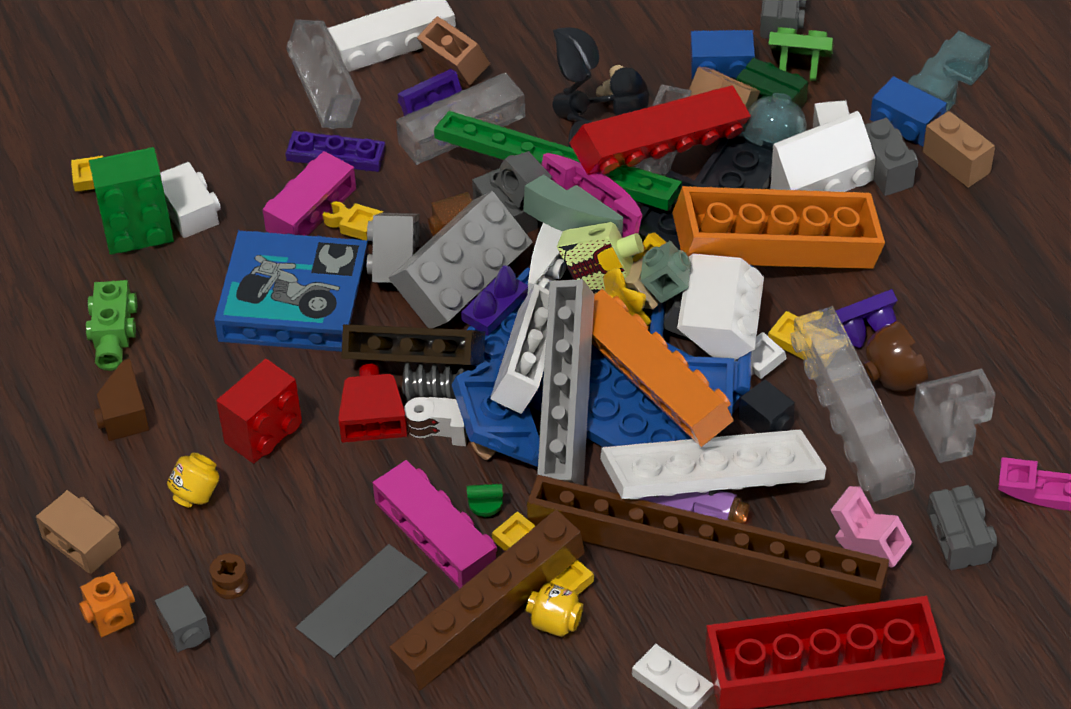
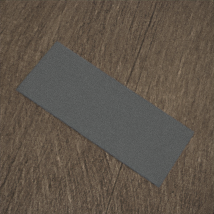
(361, 600)

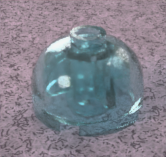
(774, 119)

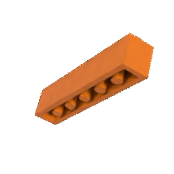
(658, 371)

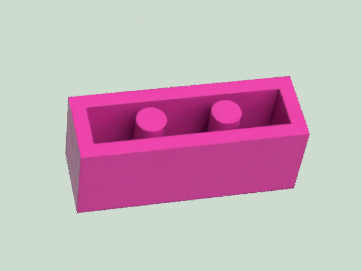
(309, 195)

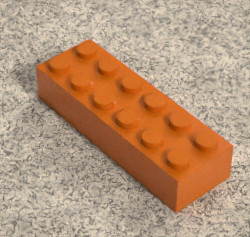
(780, 226)

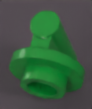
(485, 499)

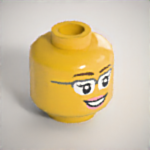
(193, 480)
(554, 609)

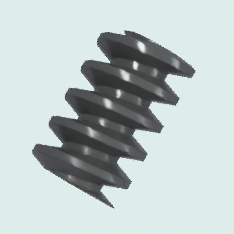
(429, 384)

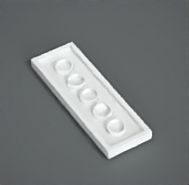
(718, 465)

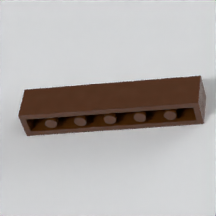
(487, 600)

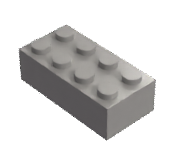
(460, 260)

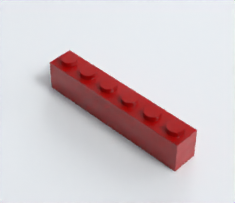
(660, 130)

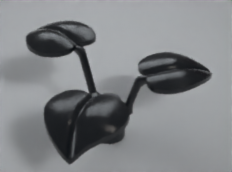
(576, 57)

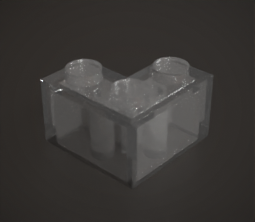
(950, 409)

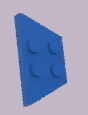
(491, 422)

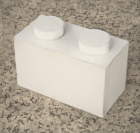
(188, 200)

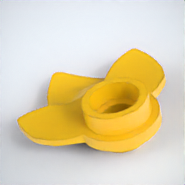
(635, 301)

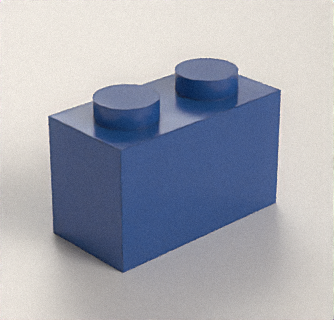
(722, 51)
(906, 109)

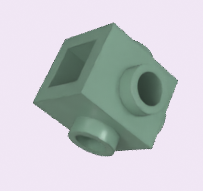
(665, 271)

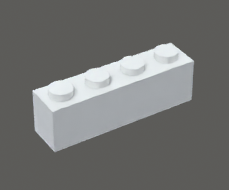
(387, 32)
(524, 354)

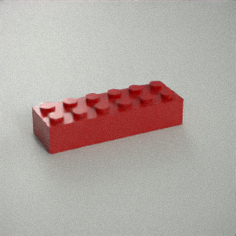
(824, 653)

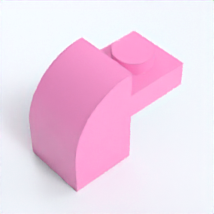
(868, 531)

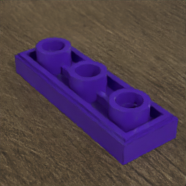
(360, 153)

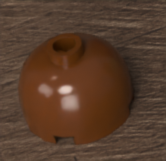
(894, 359)

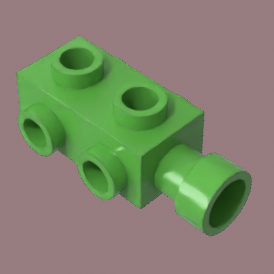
(111, 321)

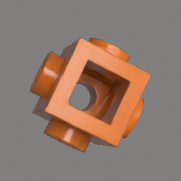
(107, 604)

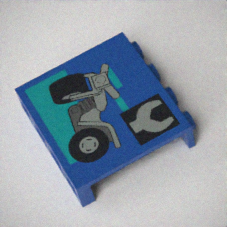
(290, 290)

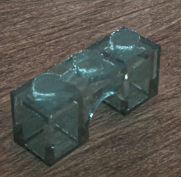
(958, 59)

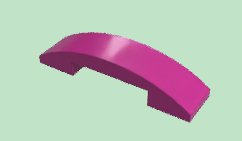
(571, 173)
(1043, 488)

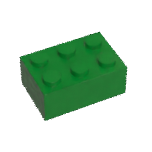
(131, 200)

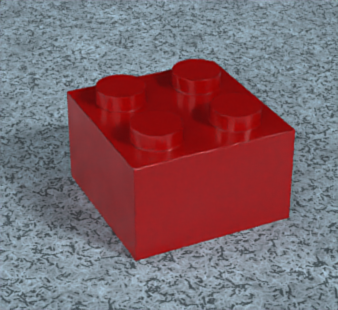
(259, 411)

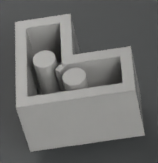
(394, 242)

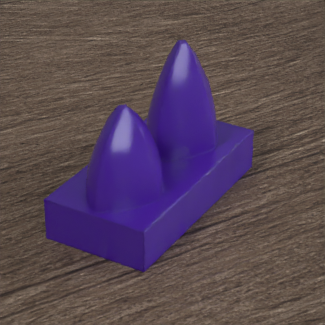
(429, 92)
(495, 301)
(875, 310)

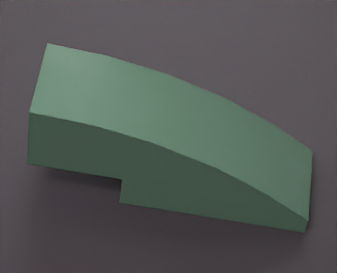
(566, 208)

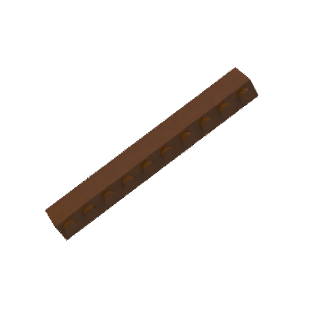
(712, 543)

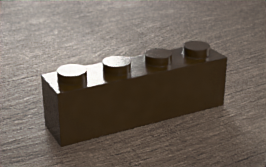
(413, 344)

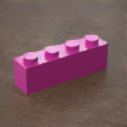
(433, 523)

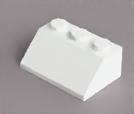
(825, 157)
(721, 305)

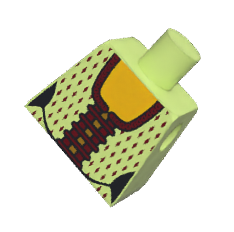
(596, 250)

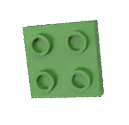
(813, 44)

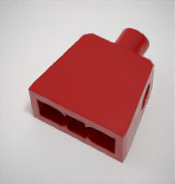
(371, 407)

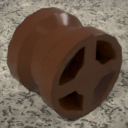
(225, 585)

